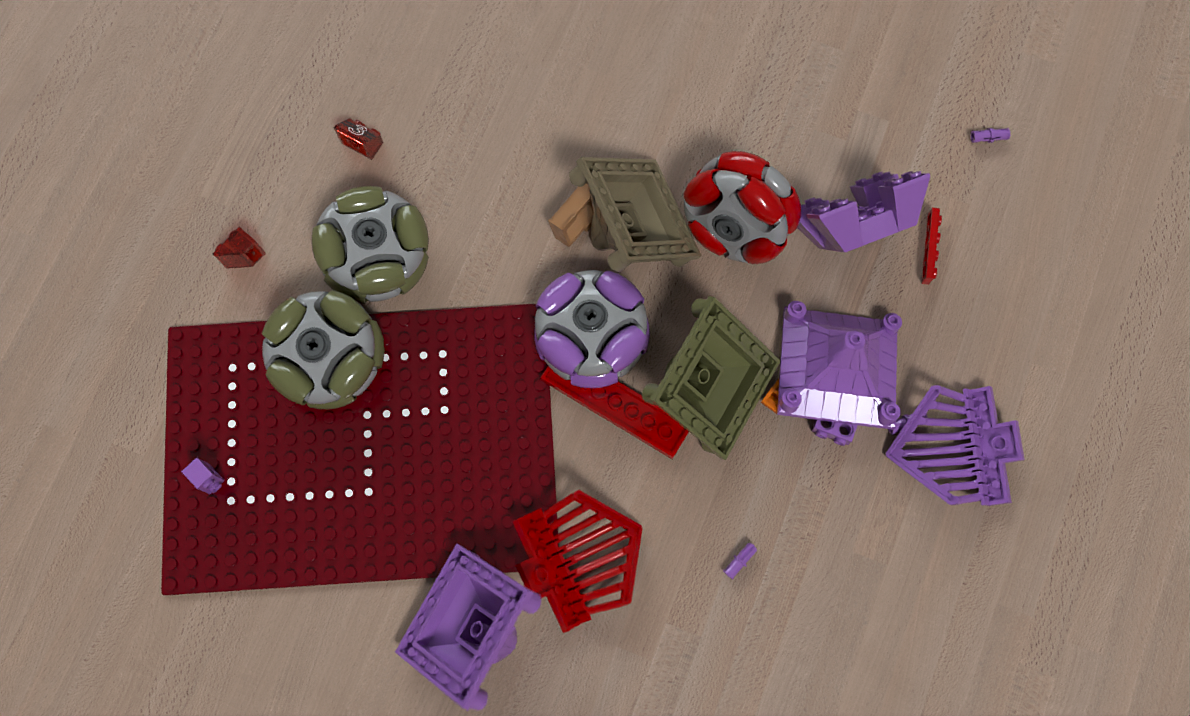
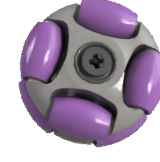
(591, 327)

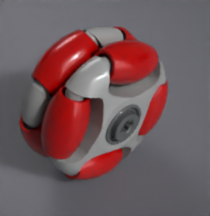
(741, 208)

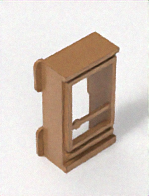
(573, 216)

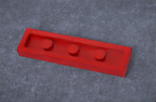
(932, 239)

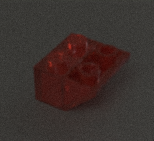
(238, 250)

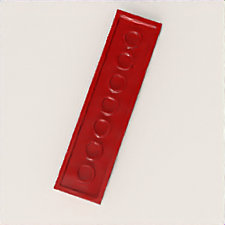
(627, 411)

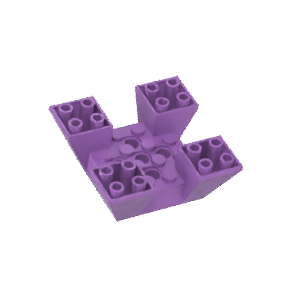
(885, 207)

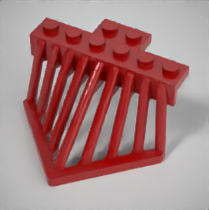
(548, 571)

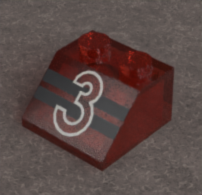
(359, 137)

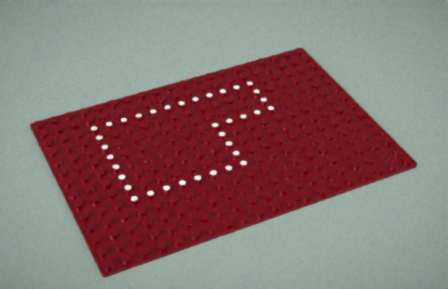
(365, 492)

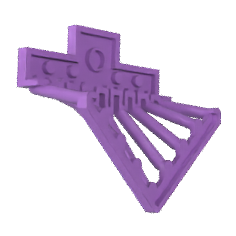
(990, 442)

